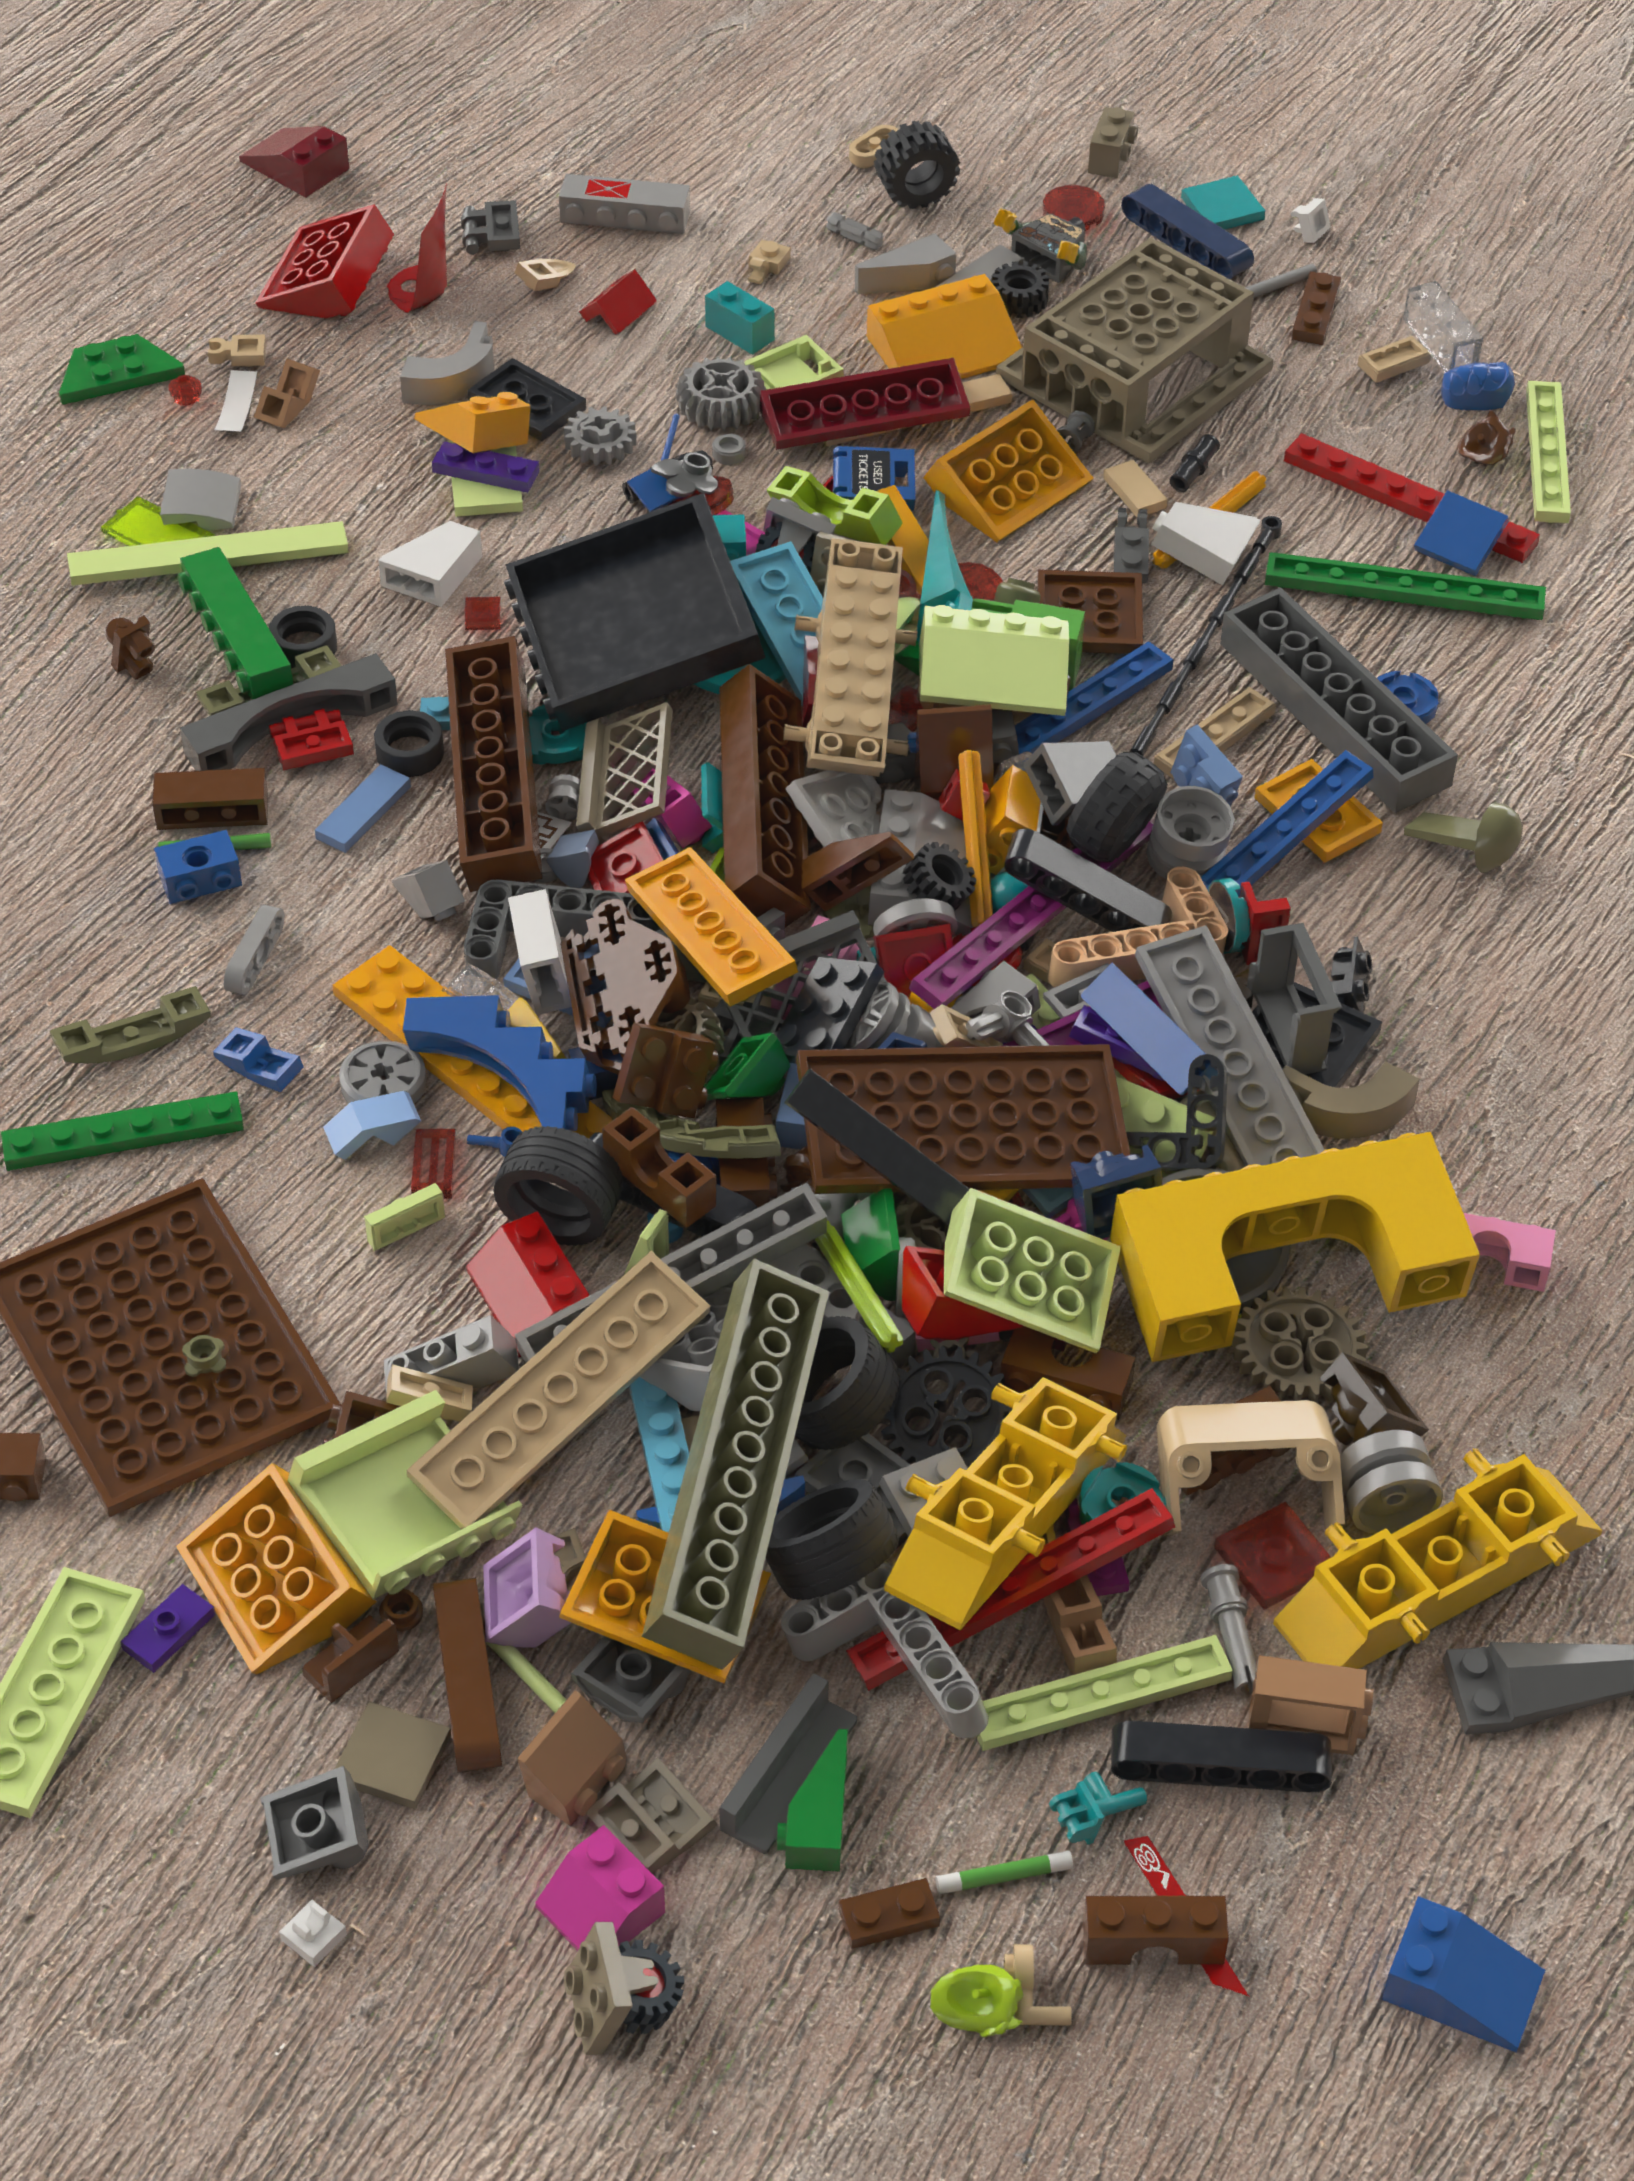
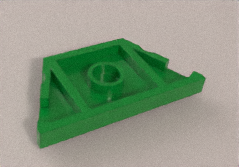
(116, 367)

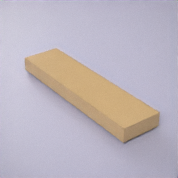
(1225, 725)

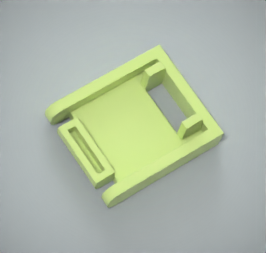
(785, 364)

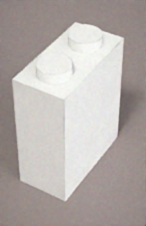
(540, 951)

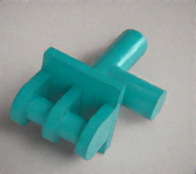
(1088, 1804)

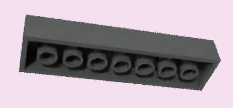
(1338, 698)

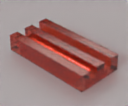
(447, 1184)

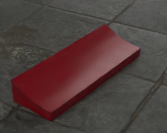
(864, 403)

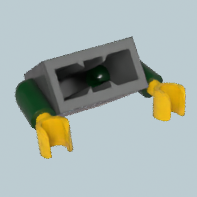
(1047, 242)

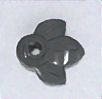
(687, 475)

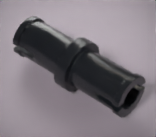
(1194, 463)

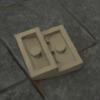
(653, 1816)

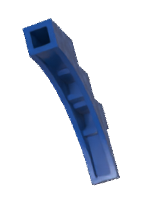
(482, 1033)

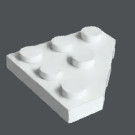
(837, 804)

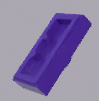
(167, 1628)

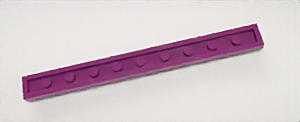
(997, 938)

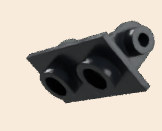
(1350, 975)

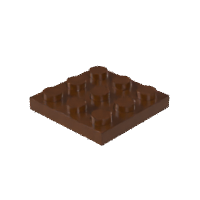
(1110, 605)

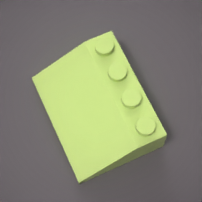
(994, 660)
(1029, 1269)

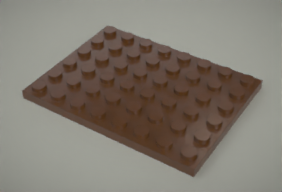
(106, 1333)

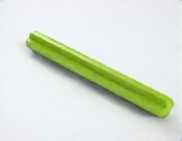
(859, 1289)

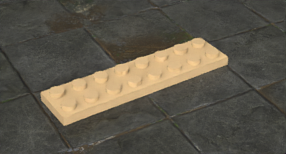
(558, 1391)

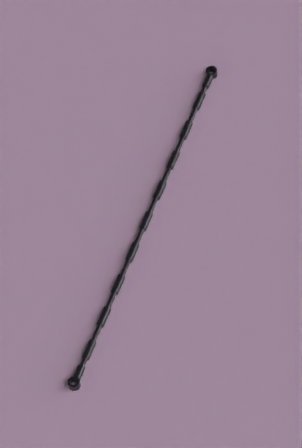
(1270, 530)

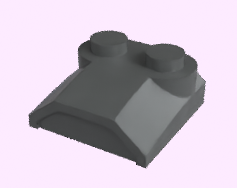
(628, 1679)
(316, 1824)

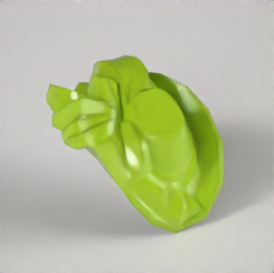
(977, 1999)

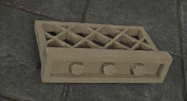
(600, 777)

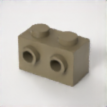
(1112, 142)

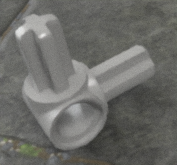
(1006, 1021)

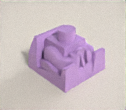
(525, 1592)

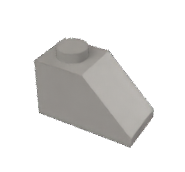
(430, 890)

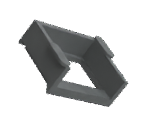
(1297, 1031)

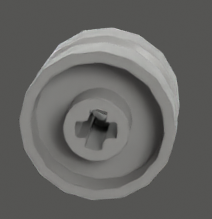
(1389, 1481)

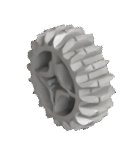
(720, 393)

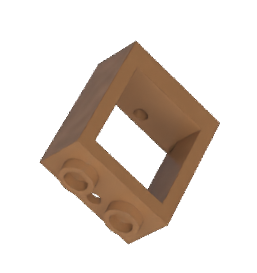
(1311, 1685)

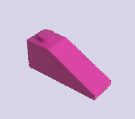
(682, 814)

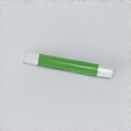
(1004, 1872)

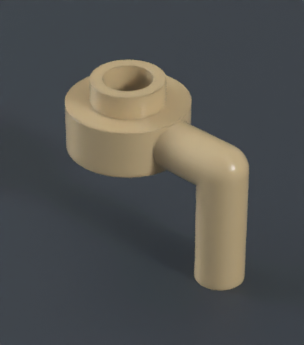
(1021, 1966)

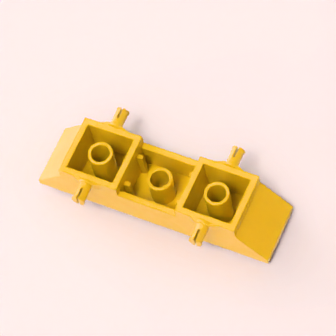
(1004, 1502)
(1409, 1581)

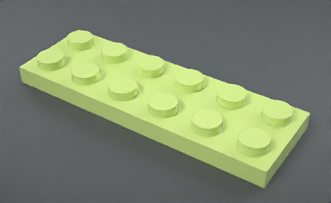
(57, 1680)

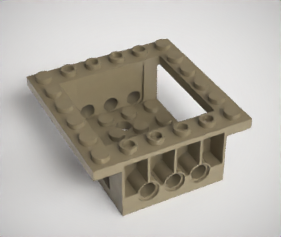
(1127, 328)

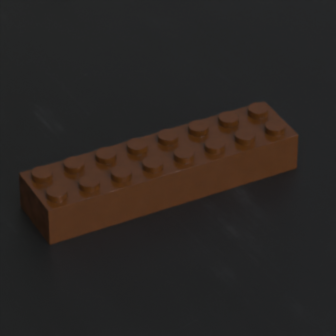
(492, 763)
(760, 822)

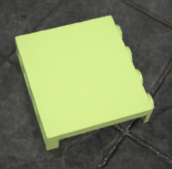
(375, 1512)

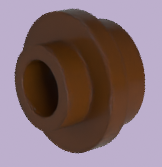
(402, 1600)

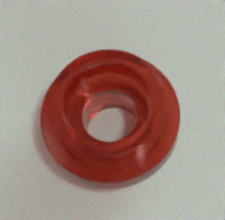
(185, 390)

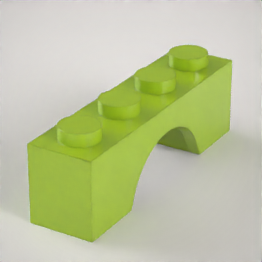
(866, 518)

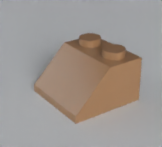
(572, 1760)

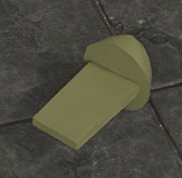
(1491, 838)

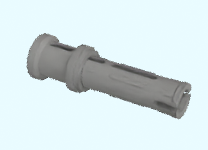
(1229, 1611)

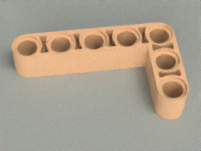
(1190, 909)

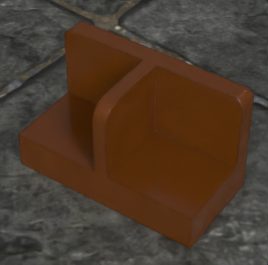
(351, 1656)

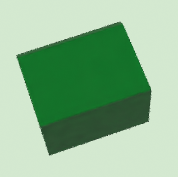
(874, 1240)

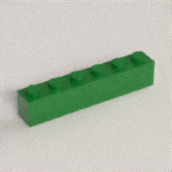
(234, 623)

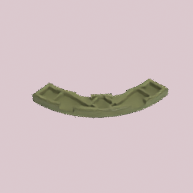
(716, 1142)

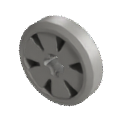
(915, 915)
(394, 1060)

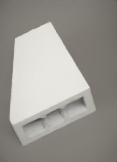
(1204, 538)
(432, 563)

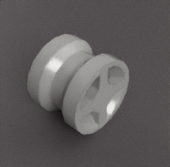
(563, 797)

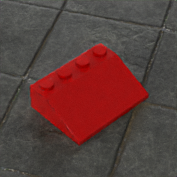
(328, 265)

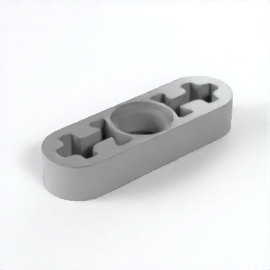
(254, 949)

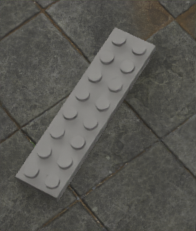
(1207, 1004)

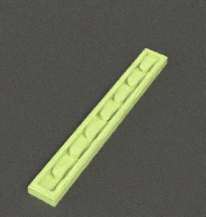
(238, 548)

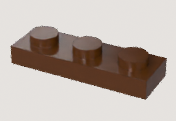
(1316, 308)

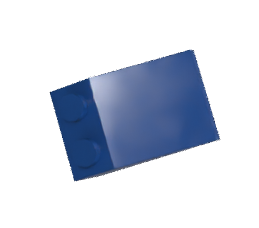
(1462, 1976)

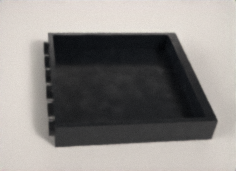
(632, 613)

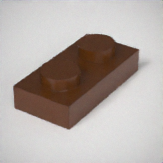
(889, 1913)

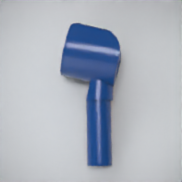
(504, 1142)

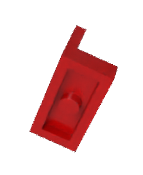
(621, 302)
(1262, 916)

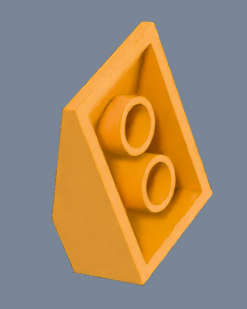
(481, 422)

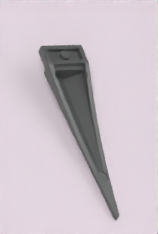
(1530, 1682)

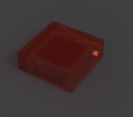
(482, 613)

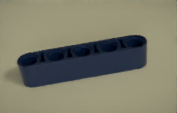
(1187, 231)

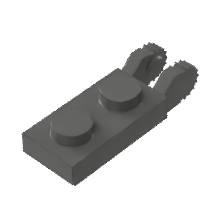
(1131, 545)

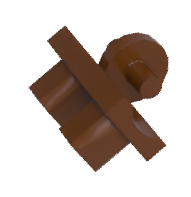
(131, 646)

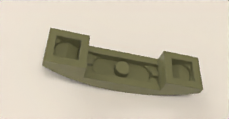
(225, 696)
(133, 1035)

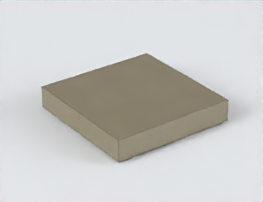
(394, 1754)

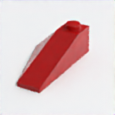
(931, 1311)

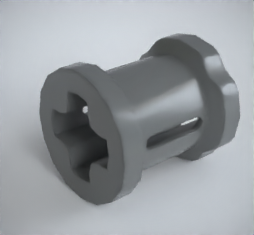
(1071, 428)

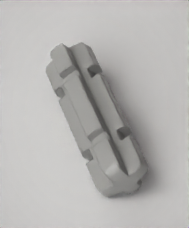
(855, 231)

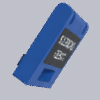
(873, 470)

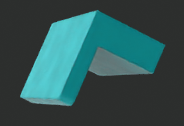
(712, 806)

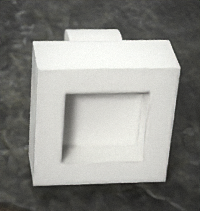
(1312, 220)
(313, 1933)

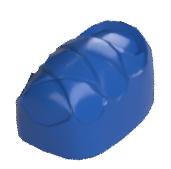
(1478, 386)

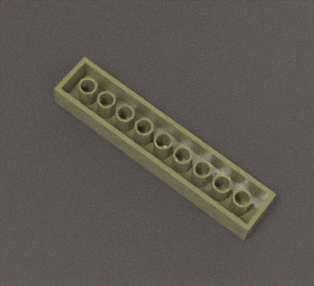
(736, 1466)

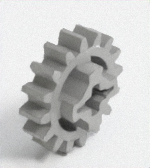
(600, 435)

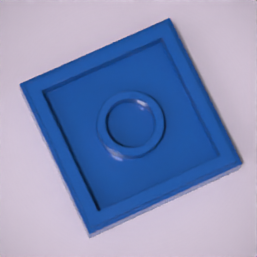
(1461, 533)

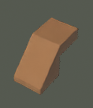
(291, 395)

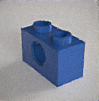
(198, 866)

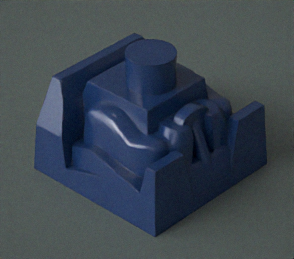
(1103, 1179)

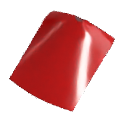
(431, 268)

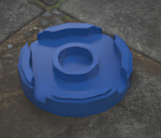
(1414, 692)

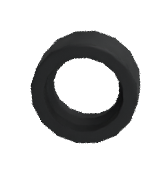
(303, 620)
(409, 724)

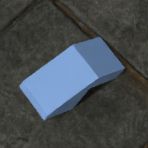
(382, 1116)

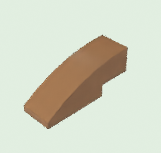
(1080, 1627)

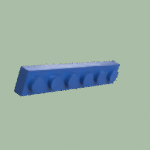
(1095, 697)
(1292, 821)

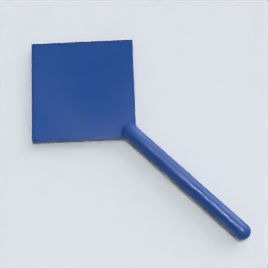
(652, 487)

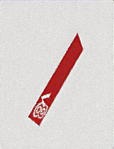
(1166, 1885)

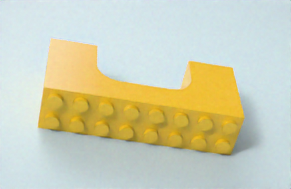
(1378, 1196)

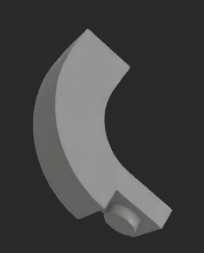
(448, 378)

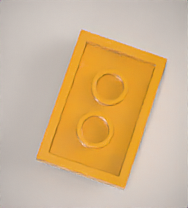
(1339, 832)

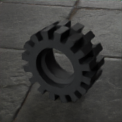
(1022, 288)
(939, 875)

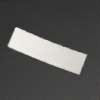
(237, 401)

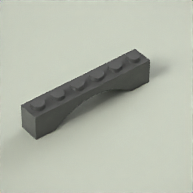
(224, 738)

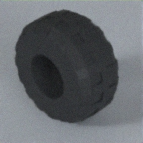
(1116, 806)

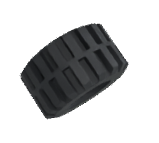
(907, 148)

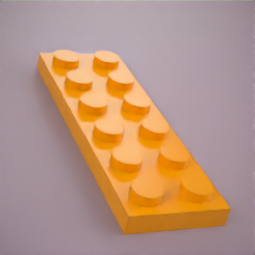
(711, 926)

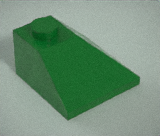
(750, 1070)

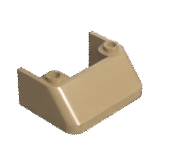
(1193, 1431)

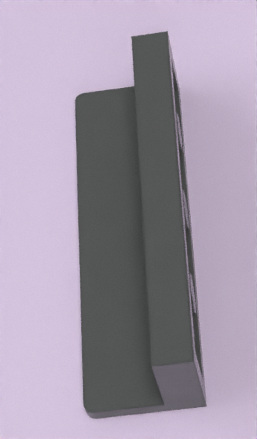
(782, 1765)

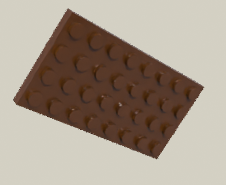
(975, 1111)

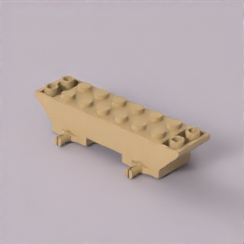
(854, 660)

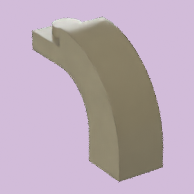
(1359, 1109)

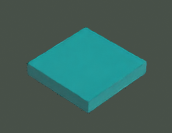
(1224, 202)

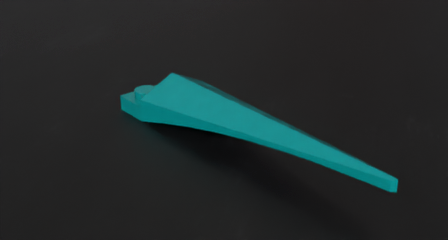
(942, 576)

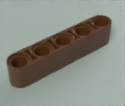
(467, 1675)

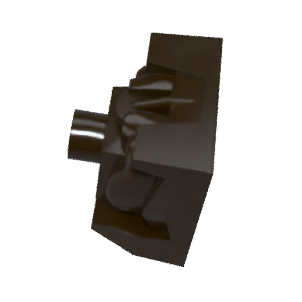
(1367, 1401)

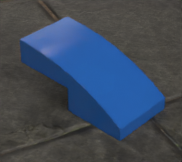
(254, 1059)

